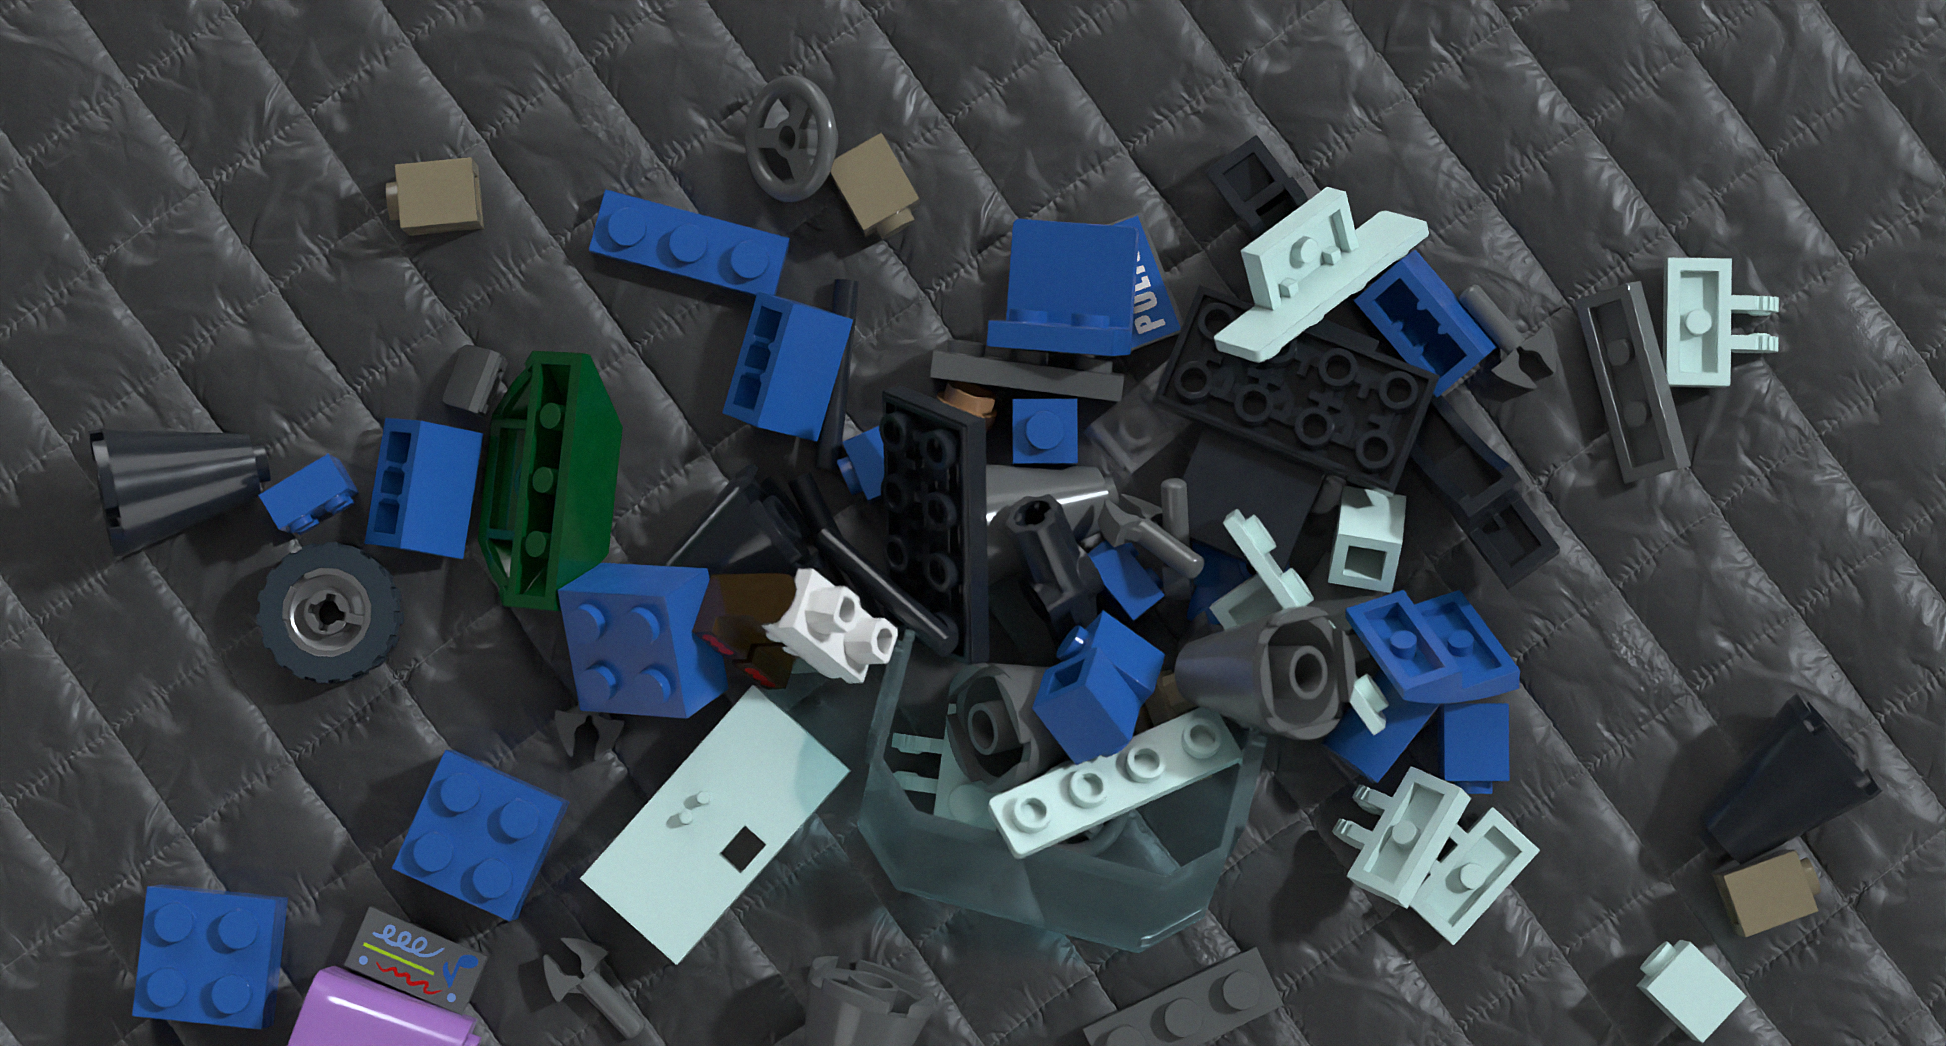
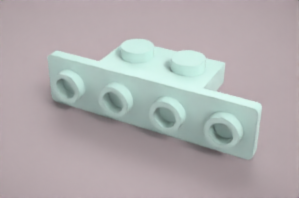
(1311, 267)
(1274, 591)
(1087, 794)

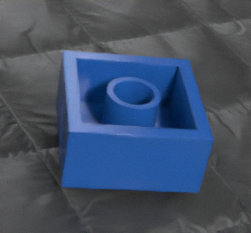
(310, 494)
(1126, 584)

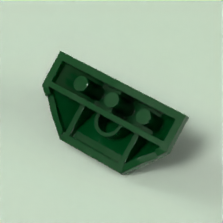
(549, 479)

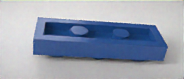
(688, 245)

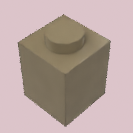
(875, 188)
(436, 196)
(1768, 891)

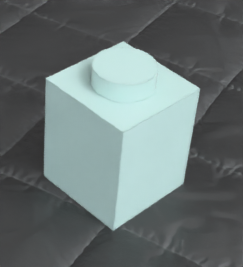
(1367, 539)
(1689, 988)

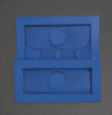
(1434, 648)

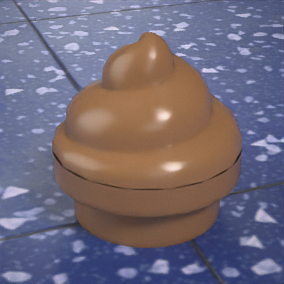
(972, 399)

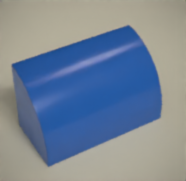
(1425, 321)
(787, 366)
(424, 488)
(1376, 753)

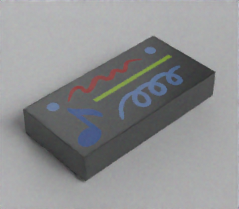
(416, 960)

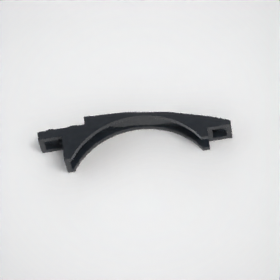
(1447, 455)

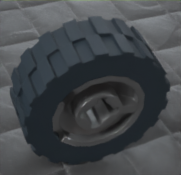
(293, 604)

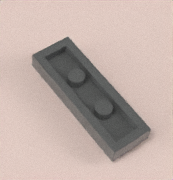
(1027, 370)
(1632, 382)
(1194, 1007)

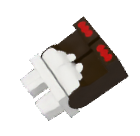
(791, 627)

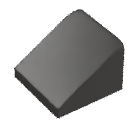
(475, 380)
(1334, 597)

